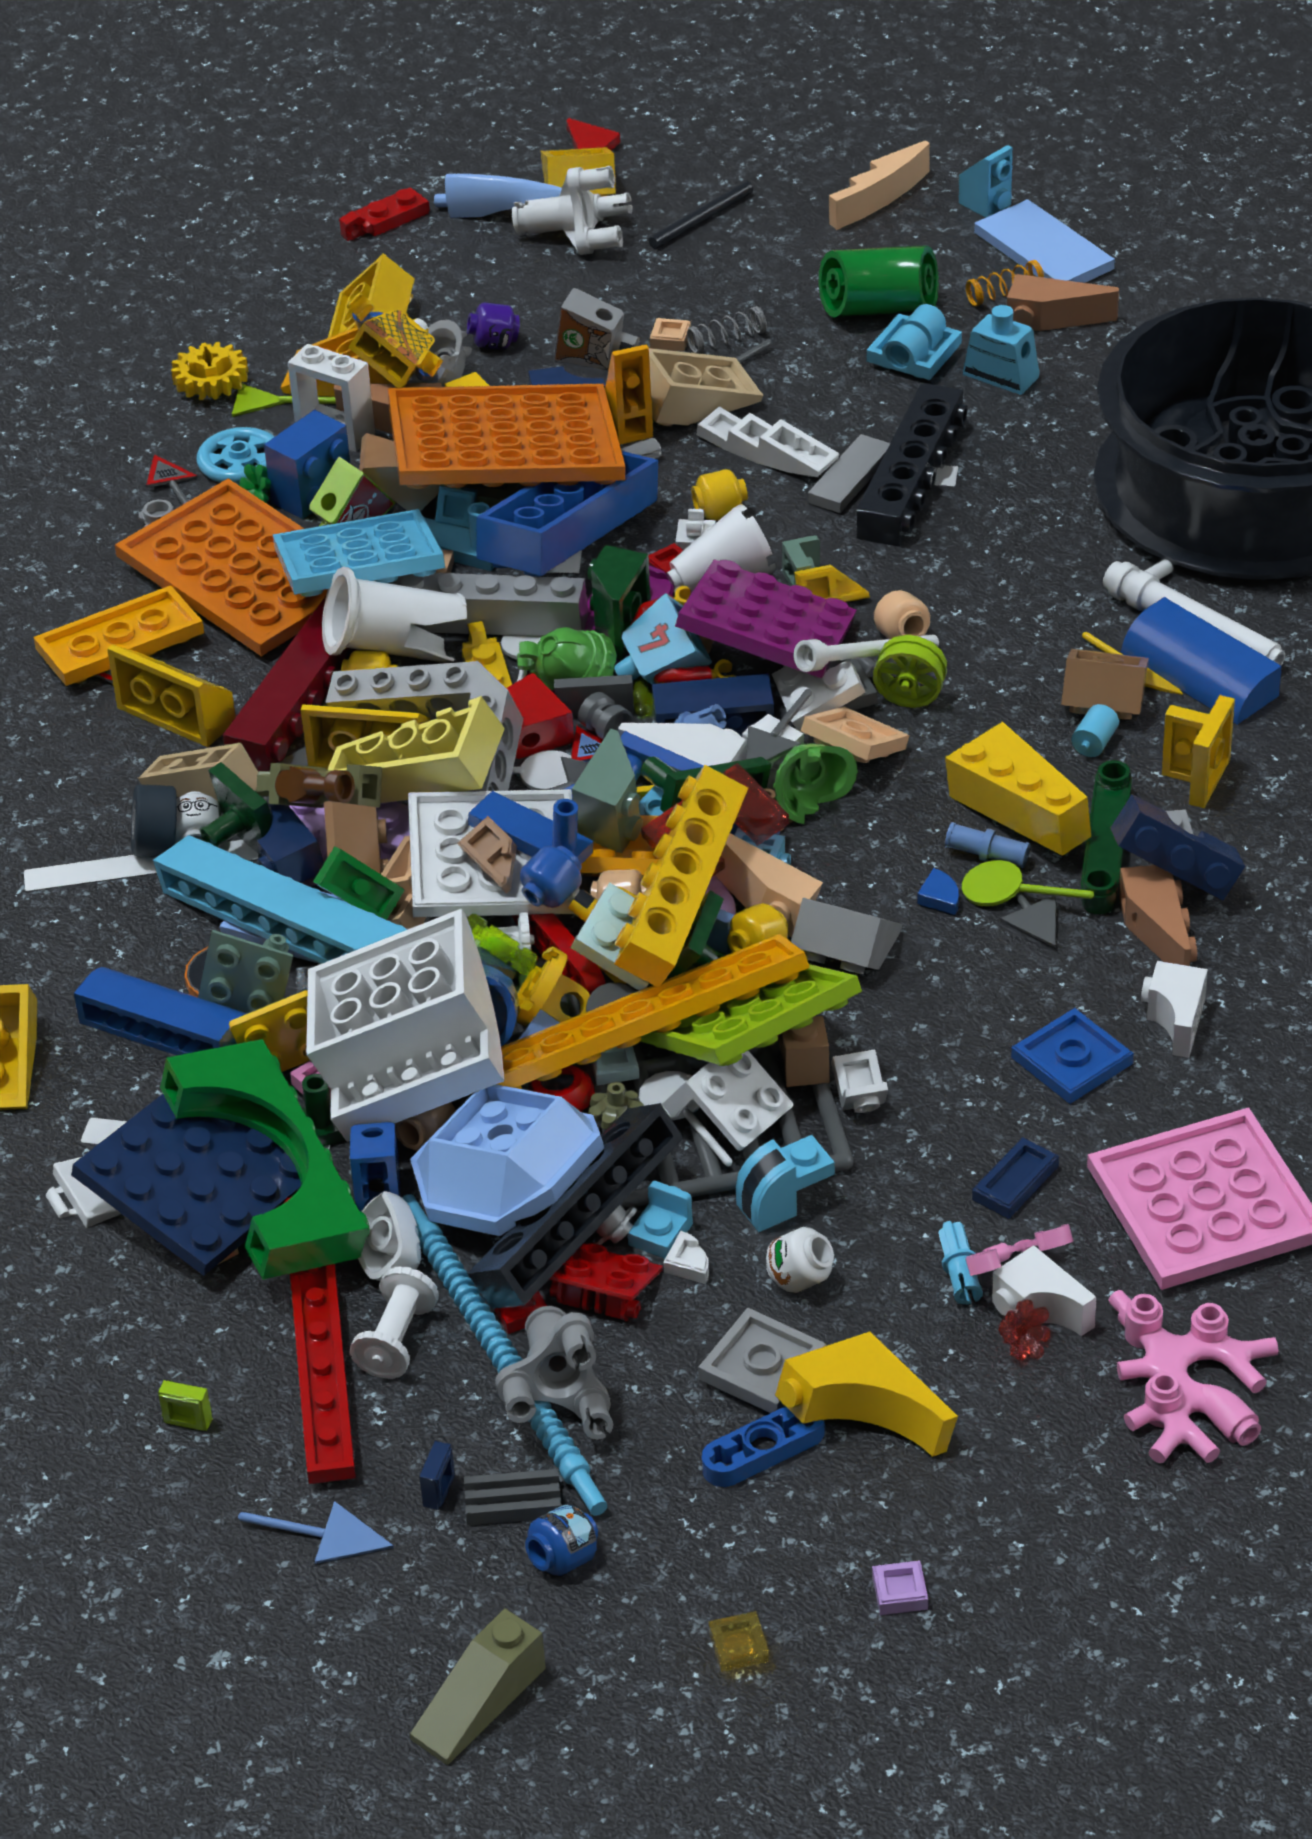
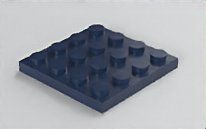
(189, 1180)

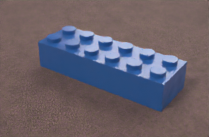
(555, 521)

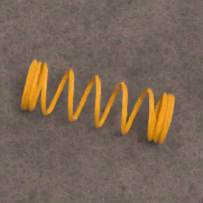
(978, 289)

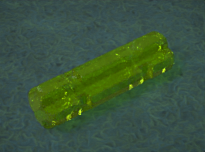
(502, 945)

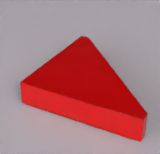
(591, 136)

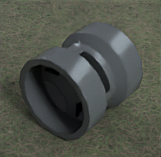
(601, 714)

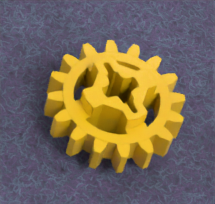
(209, 371)

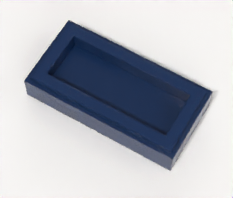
(1015, 1178)

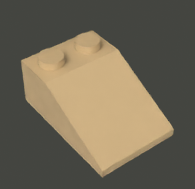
(693, 385)

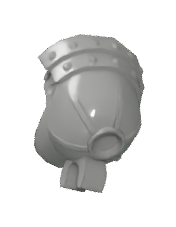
(449, 348)

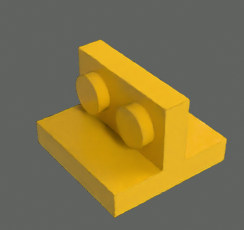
(1198, 747)

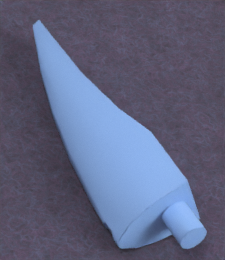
(485, 194)

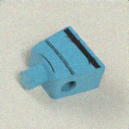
(1002, 352)

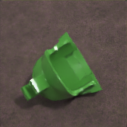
(568, 655)
(813, 776)

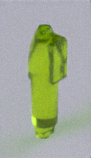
(642, 698)

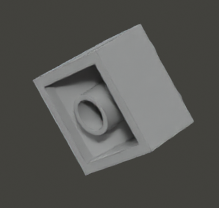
(843, 935)

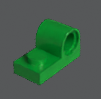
(358, 884)

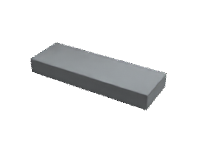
(848, 474)

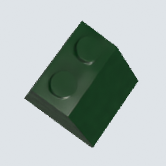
(618, 589)

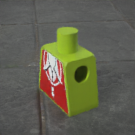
(348, 496)

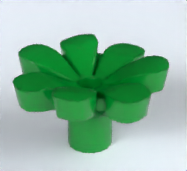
(256, 481)

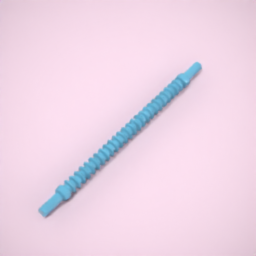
(499, 1349)

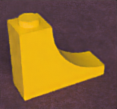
(865, 1384)

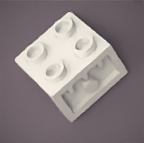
(735, 1097)

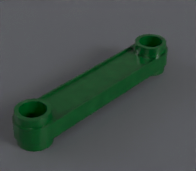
(1102, 852)

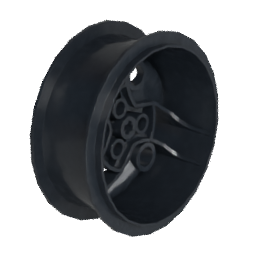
(1239, 400)

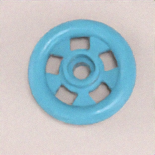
(235, 453)

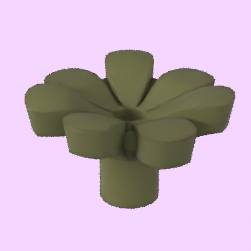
(612, 1104)

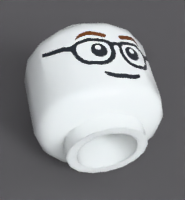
(194, 812)

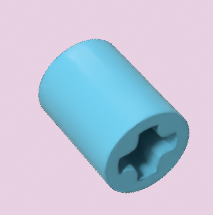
(1095, 730)

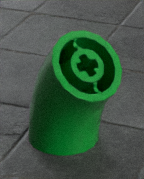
(878, 280)

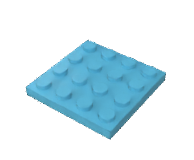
(371, 547)

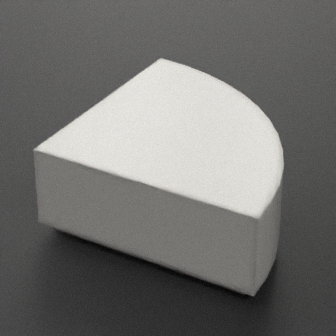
(687, 1259)

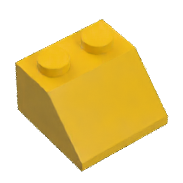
(557, 162)

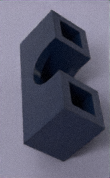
(1157, 839)

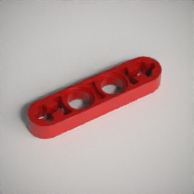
(550, 932)

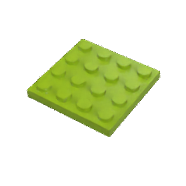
(759, 1019)

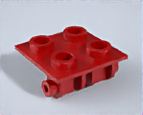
(607, 1275)

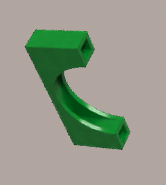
(247, 1087)

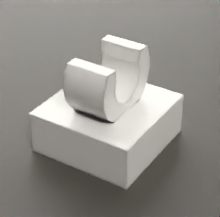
(692, 528)

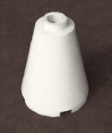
(728, 539)

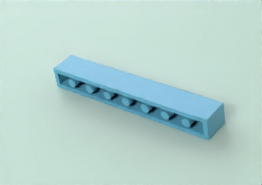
(267, 901)

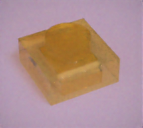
(738, 1641)

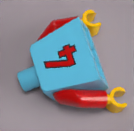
(664, 651)

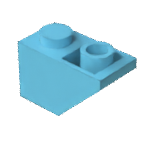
(988, 184)

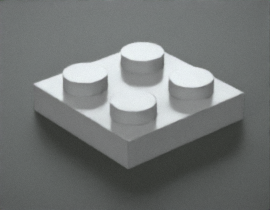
(752, 1358)

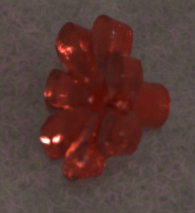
(1024, 1330)

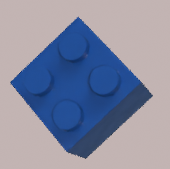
(302, 459)

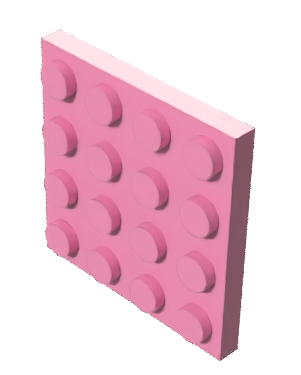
(1204, 1197)

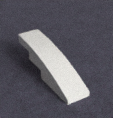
(772, 446)

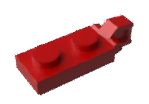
(384, 214)

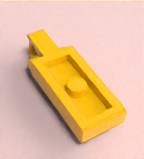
(485, 652)

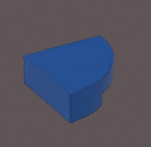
(939, 892)

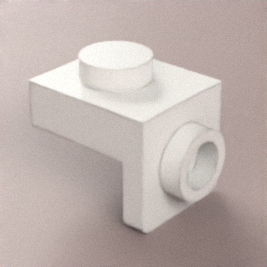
(859, 1081)

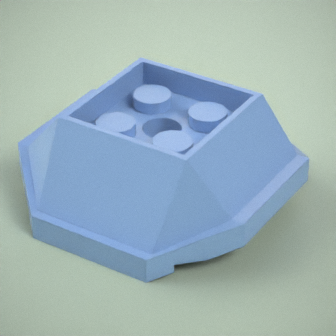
(503, 1158)

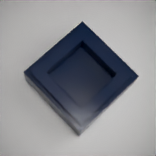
(437, 1475)

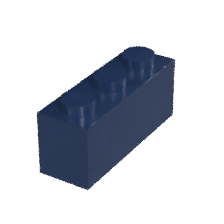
(741, 697)

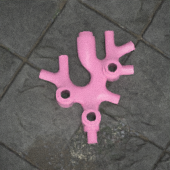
(1171, 1391)

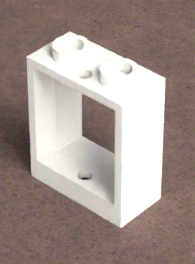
(342, 370)

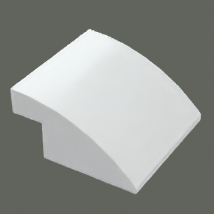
(403, 1024)

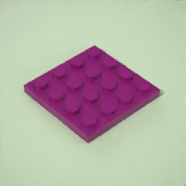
(762, 614)

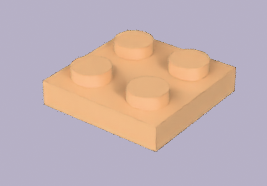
(854, 732)

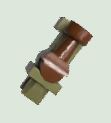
(315, 785)

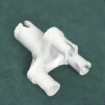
(576, 211)

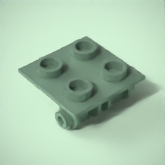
(245, 972)

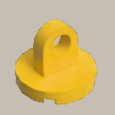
(546, 987)

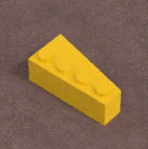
(1019, 789)

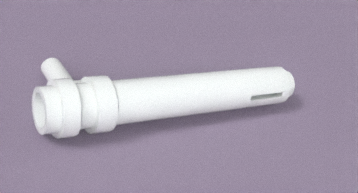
(1144, 589)

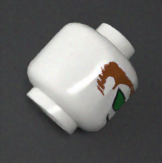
(799, 1259)

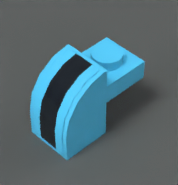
(774, 1174)

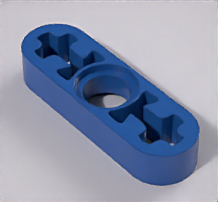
(752, 1460)

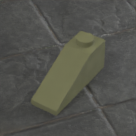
(481, 1685)

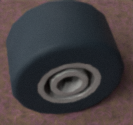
(153, 819)

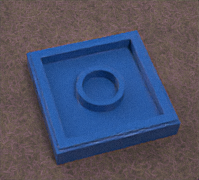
(1072, 1055)

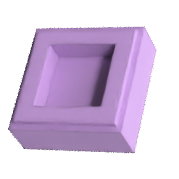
(900, 1587)

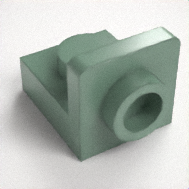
(800, 555)

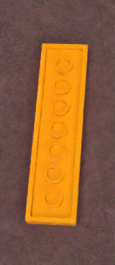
(650, 1010)

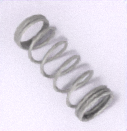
(753, 324)

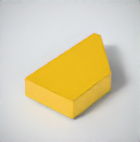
(830, 583)

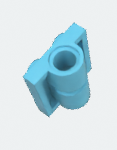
(915, 343)

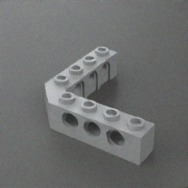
(432, 689)

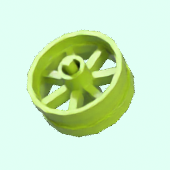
(909, 654)

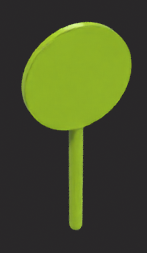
(1001, 880)

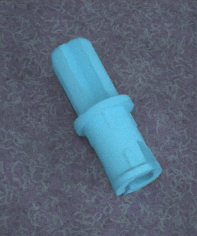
(955, 1250)

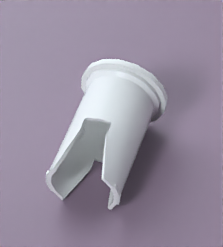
(380, 617)

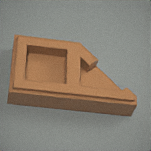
(492, 852)

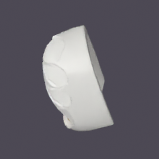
(392, 1236)

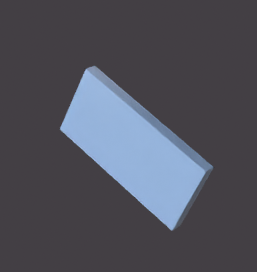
(1031, 233)

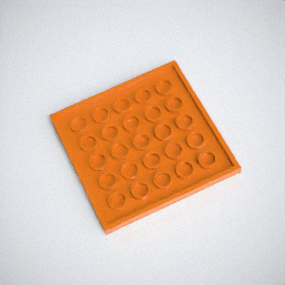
(504, 435)

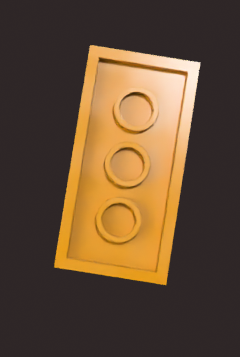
(138, 625)

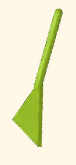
(253, 399)

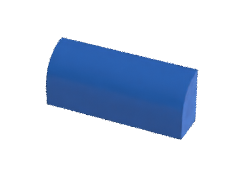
(1202, 659)
(152, 1013)

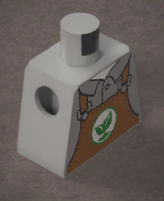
(590, 331)

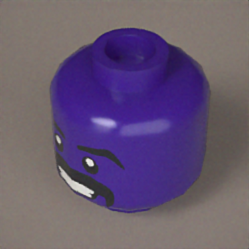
(493, 326)

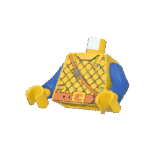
(393, 343)

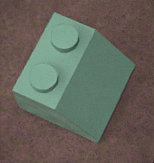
(608, 797)

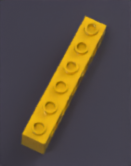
(680, 877)

